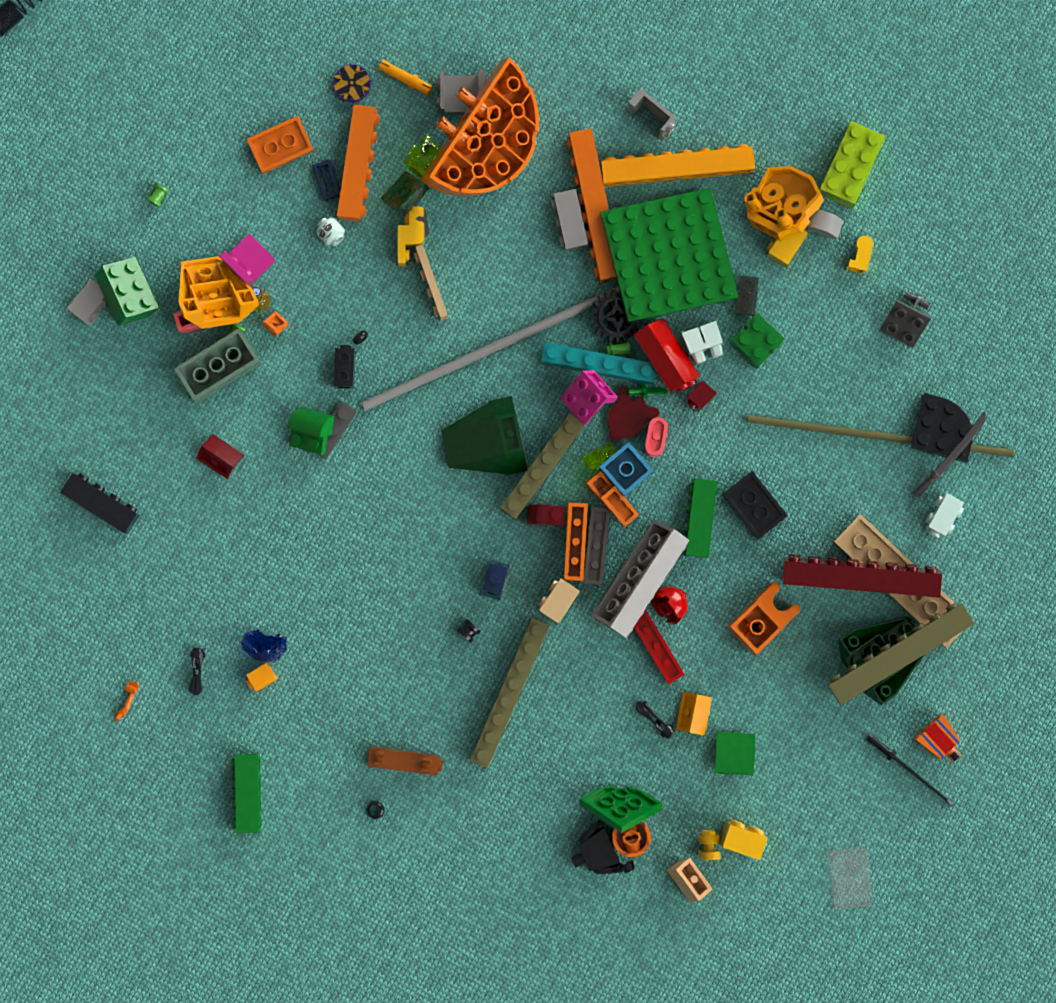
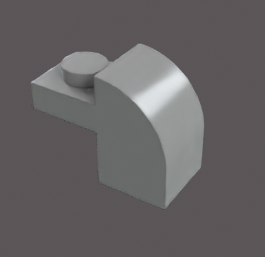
(825, 224)

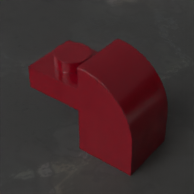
(546, 515)

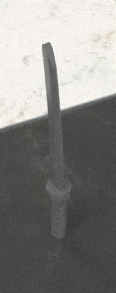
(936, 474)

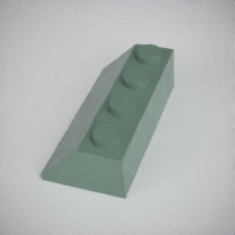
(217, 366)

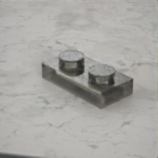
(747, 296)

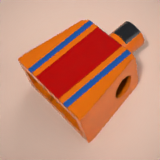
(939, 739)

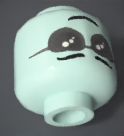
(330, 231)

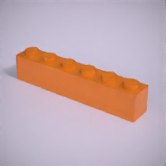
(357, 163)

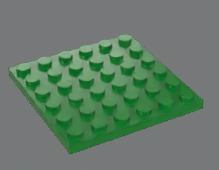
(669, 255)

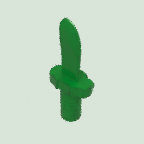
(644, 391)

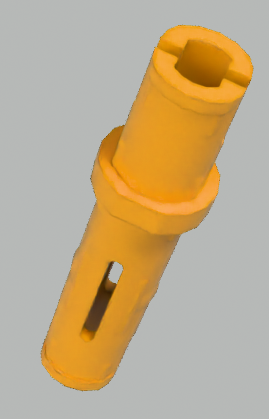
(411, 80)

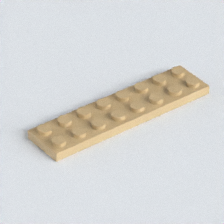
(866, 543)

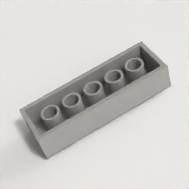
(640, 578)

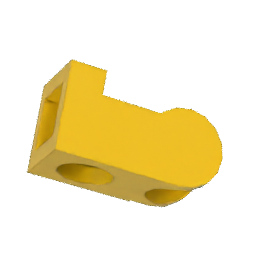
(862, 256)

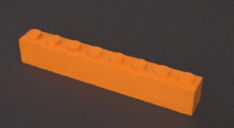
(592, 198)

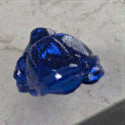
(264, 647)

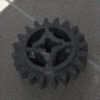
(614, 323)

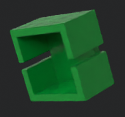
(756, 340)

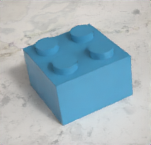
(626, 469)

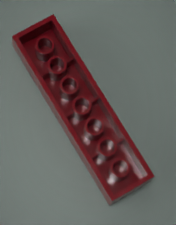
(862, 576)

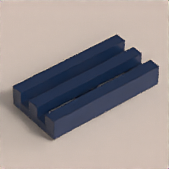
(331, 195)

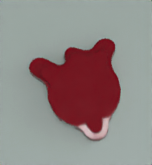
(628, 416)

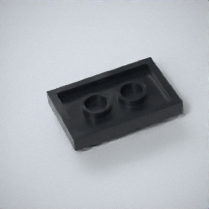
(754, 505)

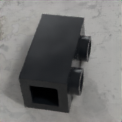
(344, 367)

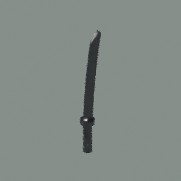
(891, 755)

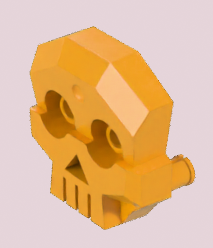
(776, 213)

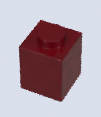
(700, 396)

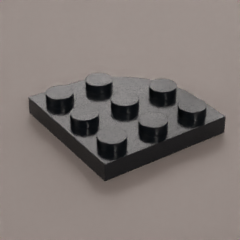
(941, 427)

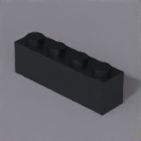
(99, 503)

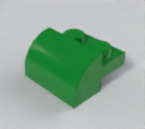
(310, 430)

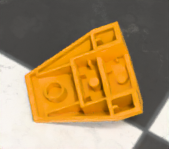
(213, 293)

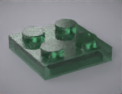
(405, 193)

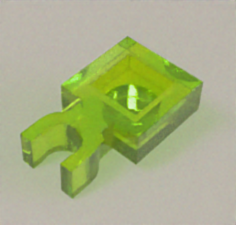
(597, 457)

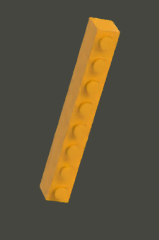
(677, 166)

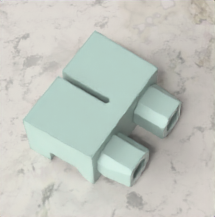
(696, 346)

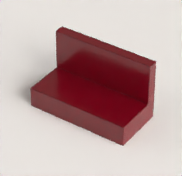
(219, 456)

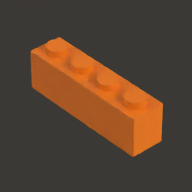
(575, 542)

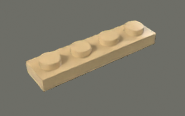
(427, 275)

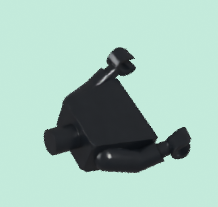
(598, 852)

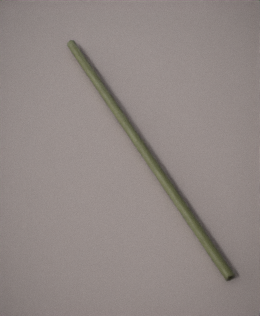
(863, 433)

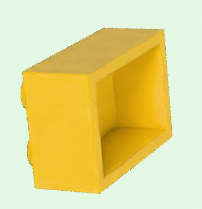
(743, 840)

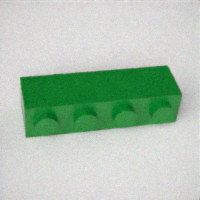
(700, 517)
(247, 793)

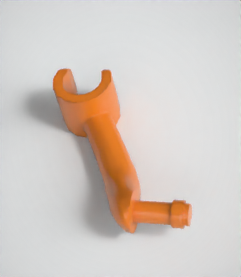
(132, 688)

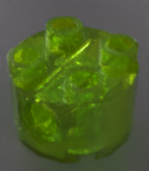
(422, 156)

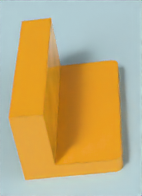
(693, 713)

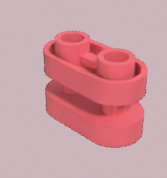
(656, 437)

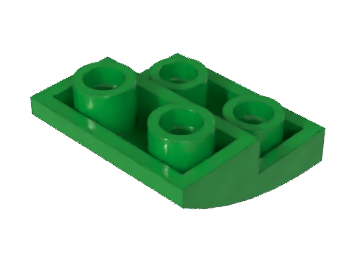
(735, 753)

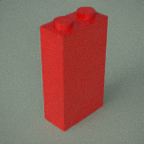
(667, 356)

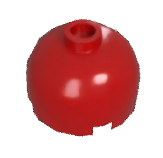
(670, 603)

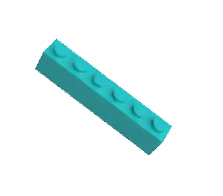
(602, 363)

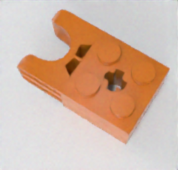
(766, 616)

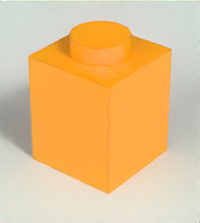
(261, 677)

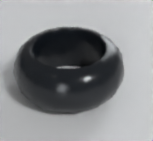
(360, 337)
(375, 803)

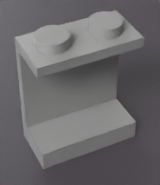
(451, 84)
(643, 99)

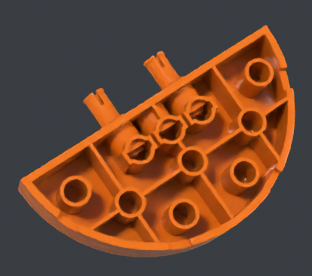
(491, 138)

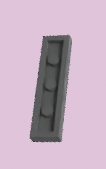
(596, 546)

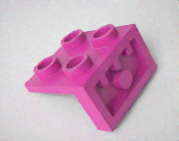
(248, 259)
(587, 395)

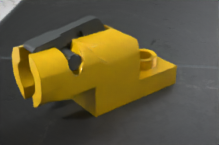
(412, 233)

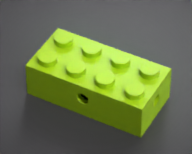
(851, 164)

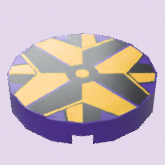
(352, 83)

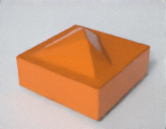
(275, 324)

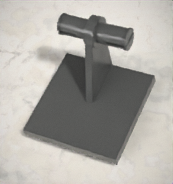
(905, 321)

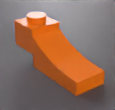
(611, 498)

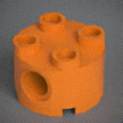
(632, 841)

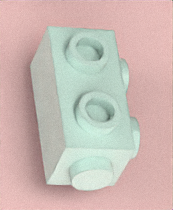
(942, 519)

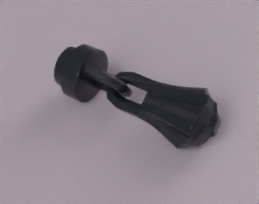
(195, 685)
(643, 708)

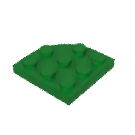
(621, 806)

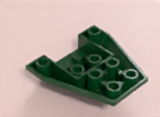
(486, 440)
(868, 640)

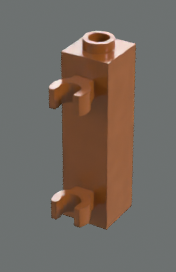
(404, 761)

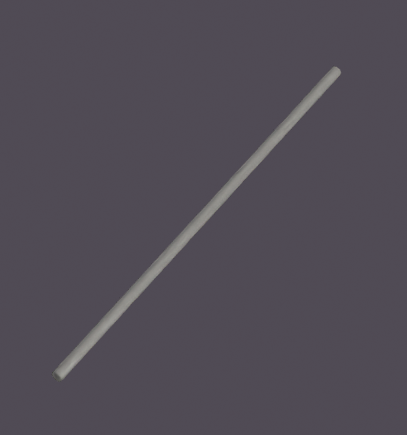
(482, 352)

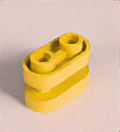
(709, 838)

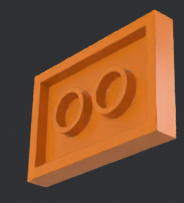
(280, 144)

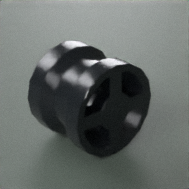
(468, 630)

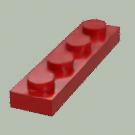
(658, 648)

